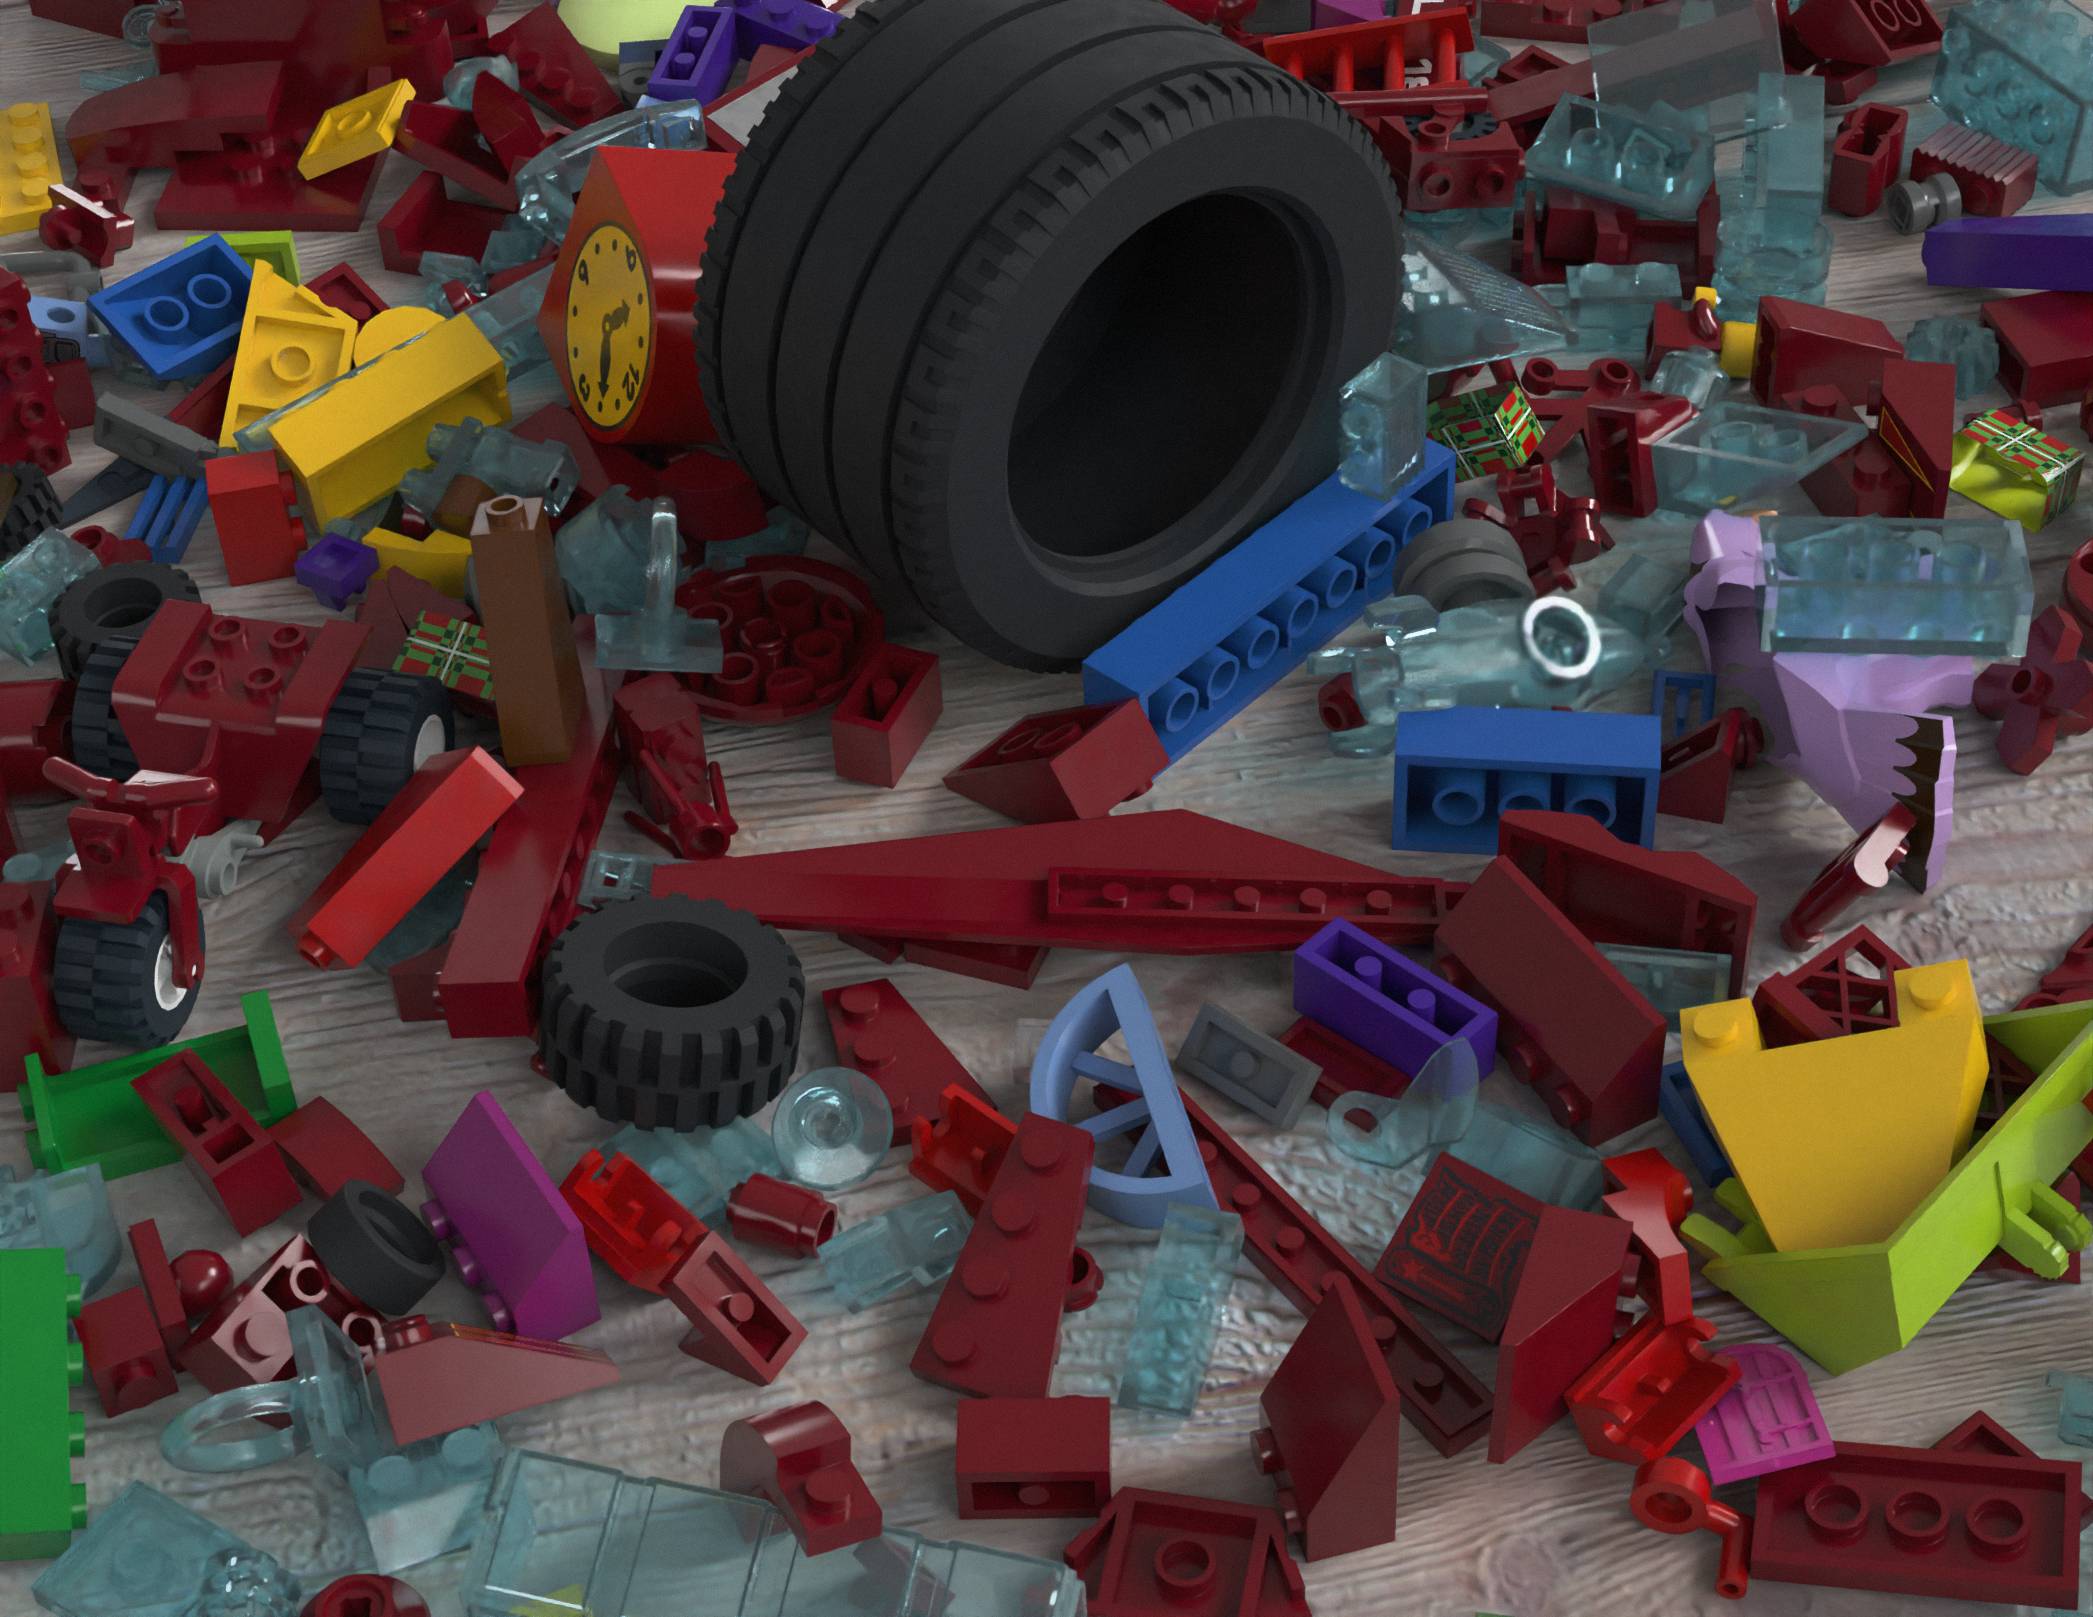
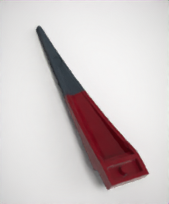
(206, 405)

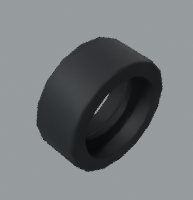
(376, 1247)

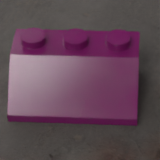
(508, 1227)

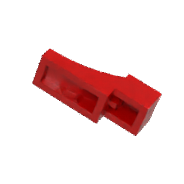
(1656, 1198)

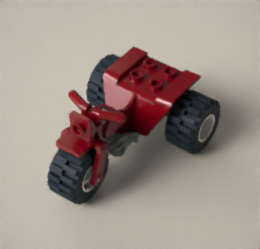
(184, 758)

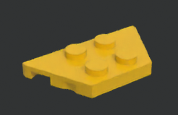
(284, 350)

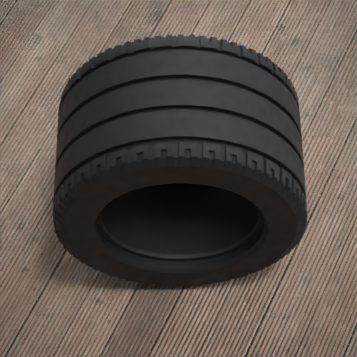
(1043, 306)

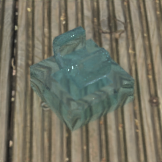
(442, 268)

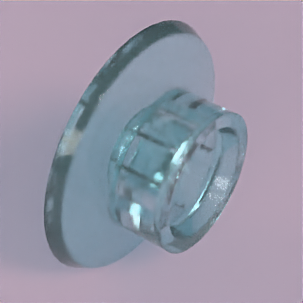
(853, 1147)

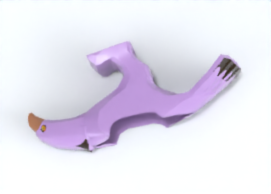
(1836, 718)

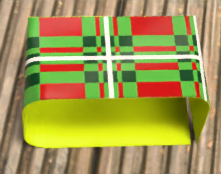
(2052, 467)

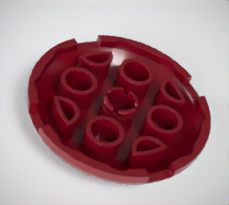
(789, 638)

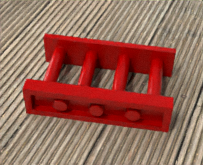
(1377, 44)

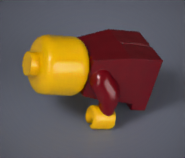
(1678, 329)

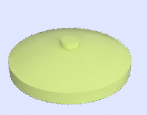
(605, 23)

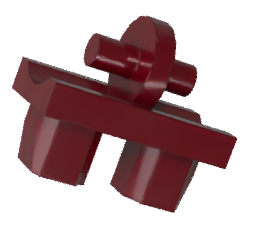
(84, 226)

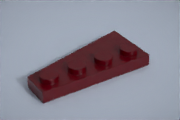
(1009, 1287)

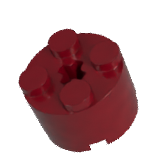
(32, 729)

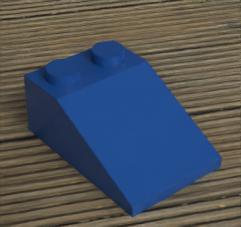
(181, 311)

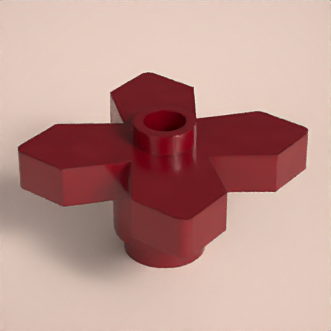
(2042, 695)

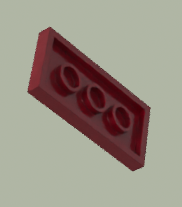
(1924, 1525)

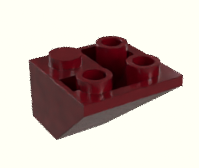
(248, 1332)

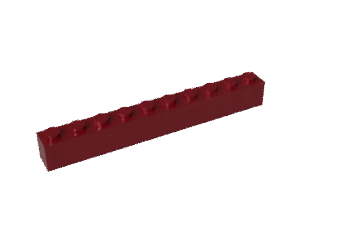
(534, 869)

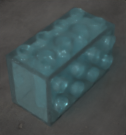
(2023, 79)

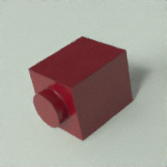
(125, 1352)

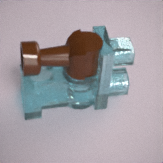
(481, 465)

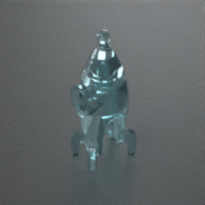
(1482, 656)

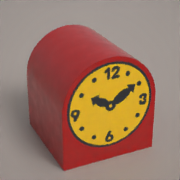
(626, 295)

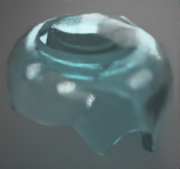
(461, 79)

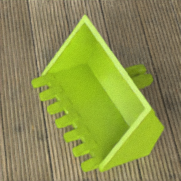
(1873, 1298)

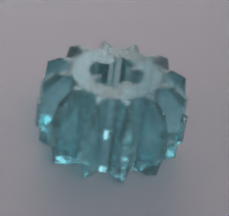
(1957, 343)

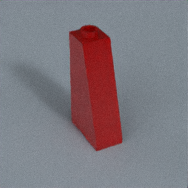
(402, 856)

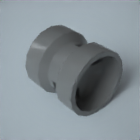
(1923, 204)

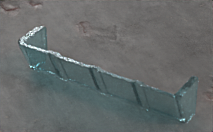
(611, 1544)

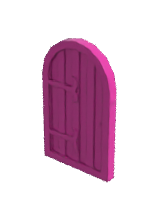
(1763, 1419)

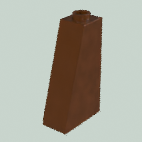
(527, 631)

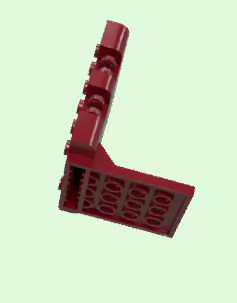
(329, 58)

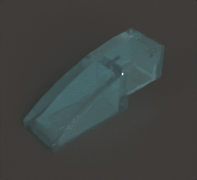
(1182, 1311)

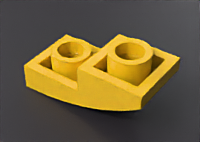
(436, 559)

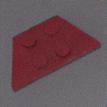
(1186, 1559)

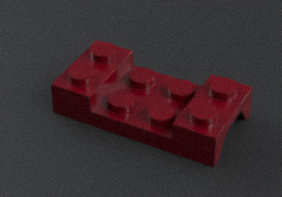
(1552, 19)

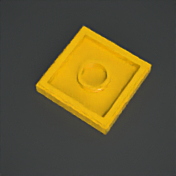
(355, 129)

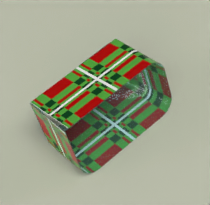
(1484, 429)

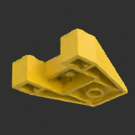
(1849, 1128)

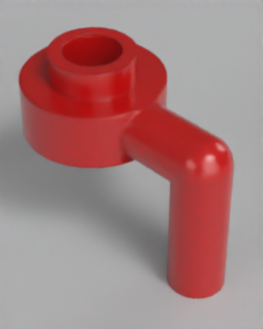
(1677, 1500)

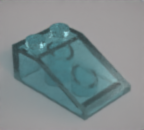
(1742, 454)

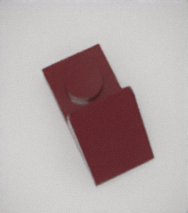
(732, 1312)

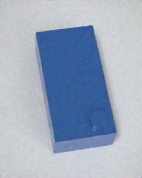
(1473, 763)

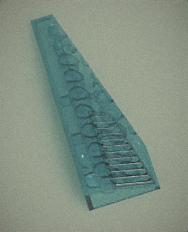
(1467, 311)

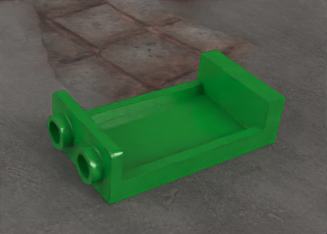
(99, 1118)

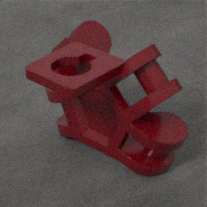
(1559, 536)

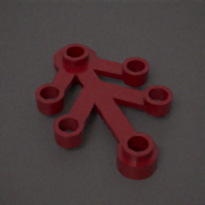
(1602, 381)

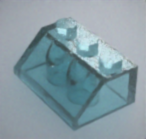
(1623, 157)

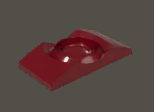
(1631, 893)

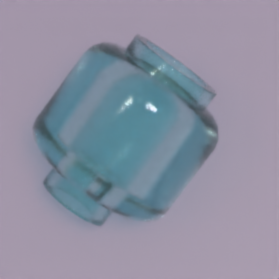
(1692, 375)

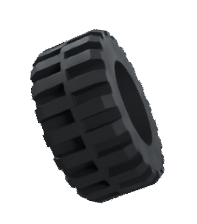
(670, 1012)

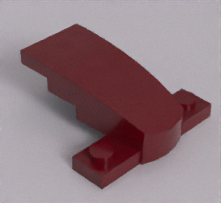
(164, 116)

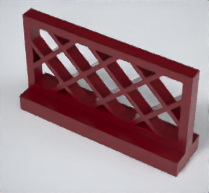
(1793, 1019)

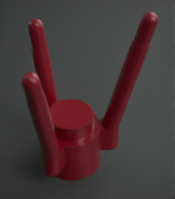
(694, 826)

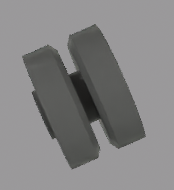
(1462, 565)

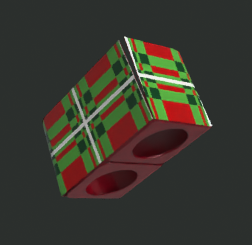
(454, 654)

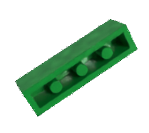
(35, 1422)

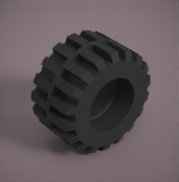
(112, 603)

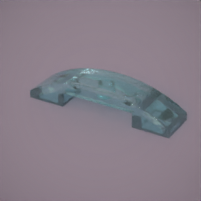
(658, 126)

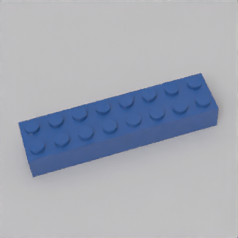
(1266, 605)

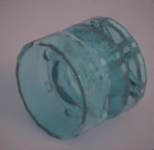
(1769, 254)

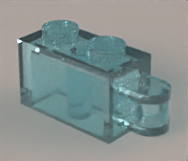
(1612, 302)

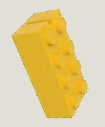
(376, 426)

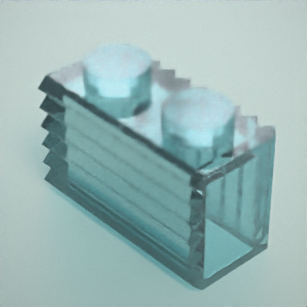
(1383, 426)
(427, 1497)

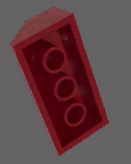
(1561, 1006)

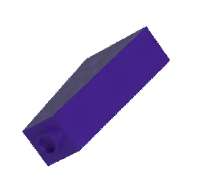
(2012, 252)

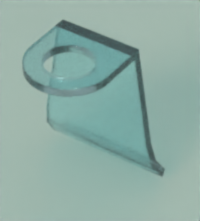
(1430, 1113)

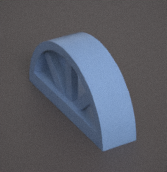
(1067, 1052)

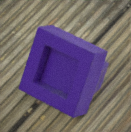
(336, 569)

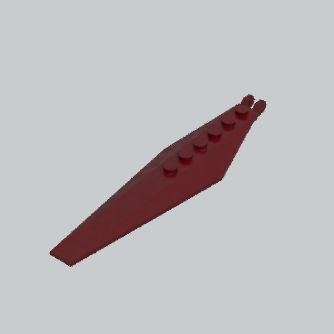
(1090, 884)

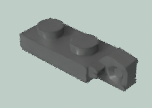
(152, 440)

